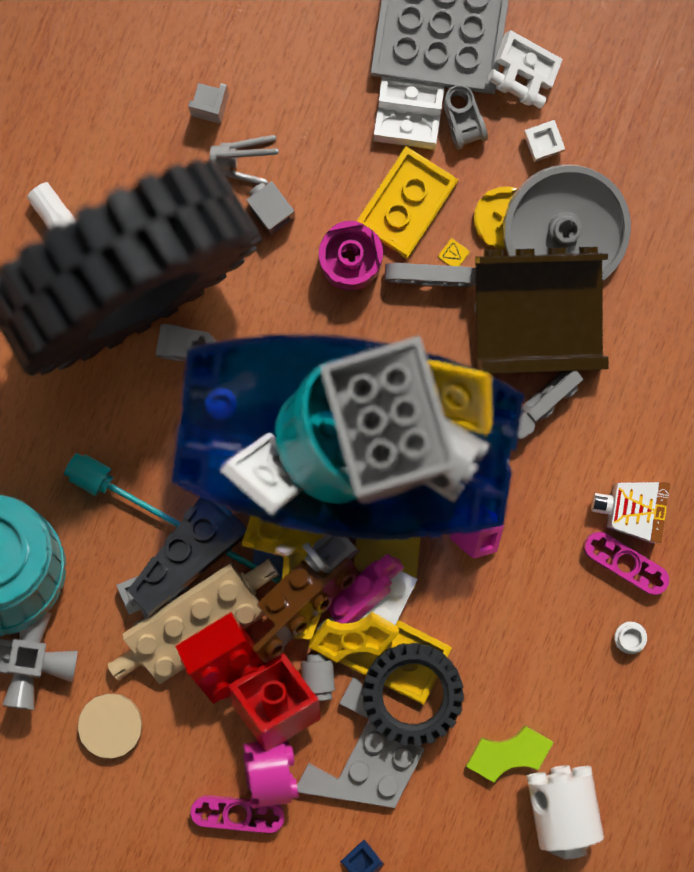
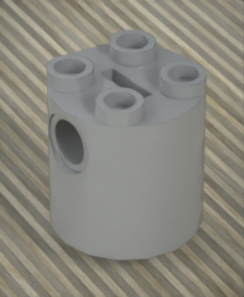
(466, 449)

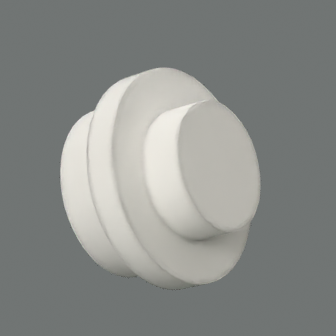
(630, 637)

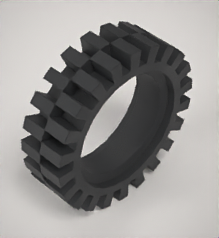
(413, 733)

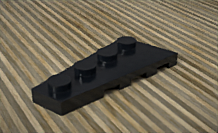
(194, 546)

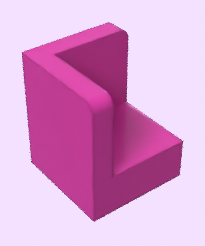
(479, 543)

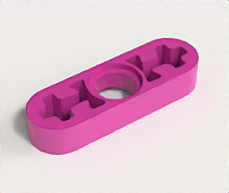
(642, 582)
(212, 821)

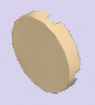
(110, 725)

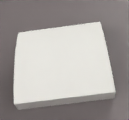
(408, 113)

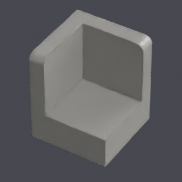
(209, 102)

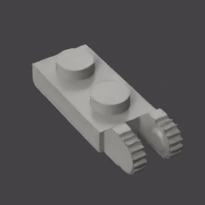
(543, 402)

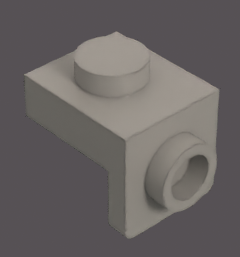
(329, 552)

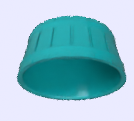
(311, 443)
(29, 566)

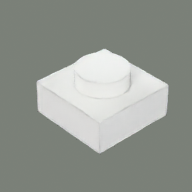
(544, 140)

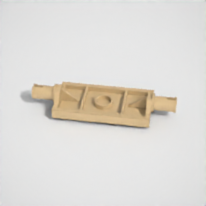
(155, 637)

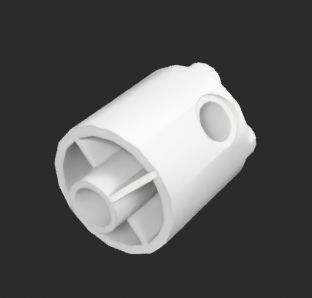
(565, 810)

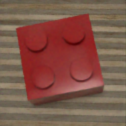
(219, 656)
(275, 702)

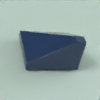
(362, 859)

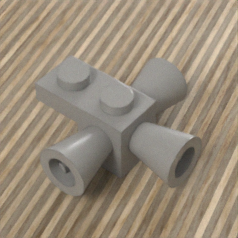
(27, 659)

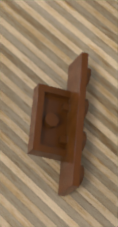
(297, 601)

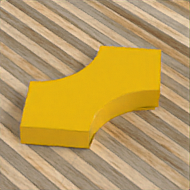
(369, 635)

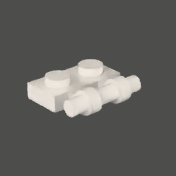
(528, 61)

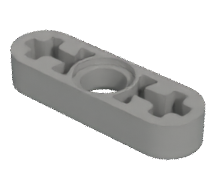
(430, 274)

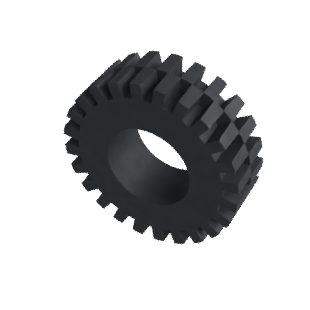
(122, 265)

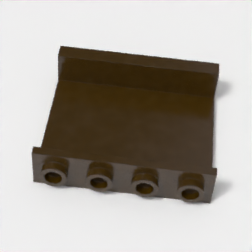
(539, 311)

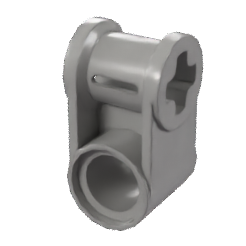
(466, 123)
(175, 341)

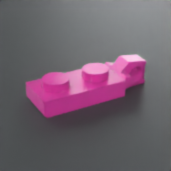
(366, 590)

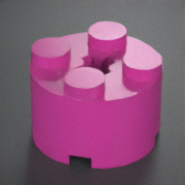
(362, 242)
(269, 774)

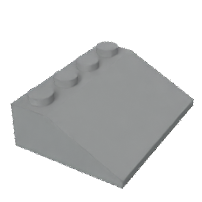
(389, 419)

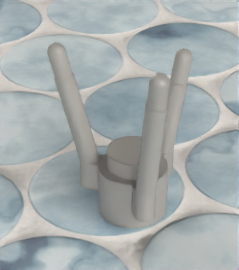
(227, 156)

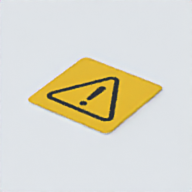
(453, 253)

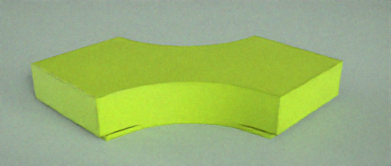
(495, 757)

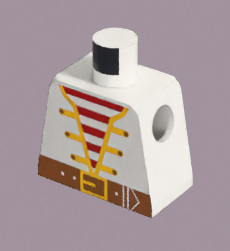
(635, 509)

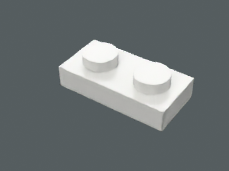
(392, 604)

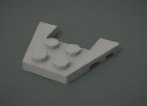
(375, 769)

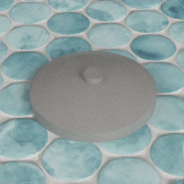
(568, 210)

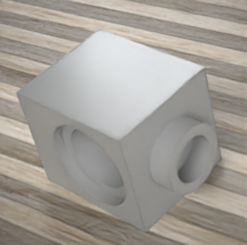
(270, 207)

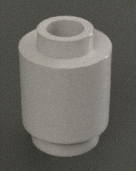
(319, 675)

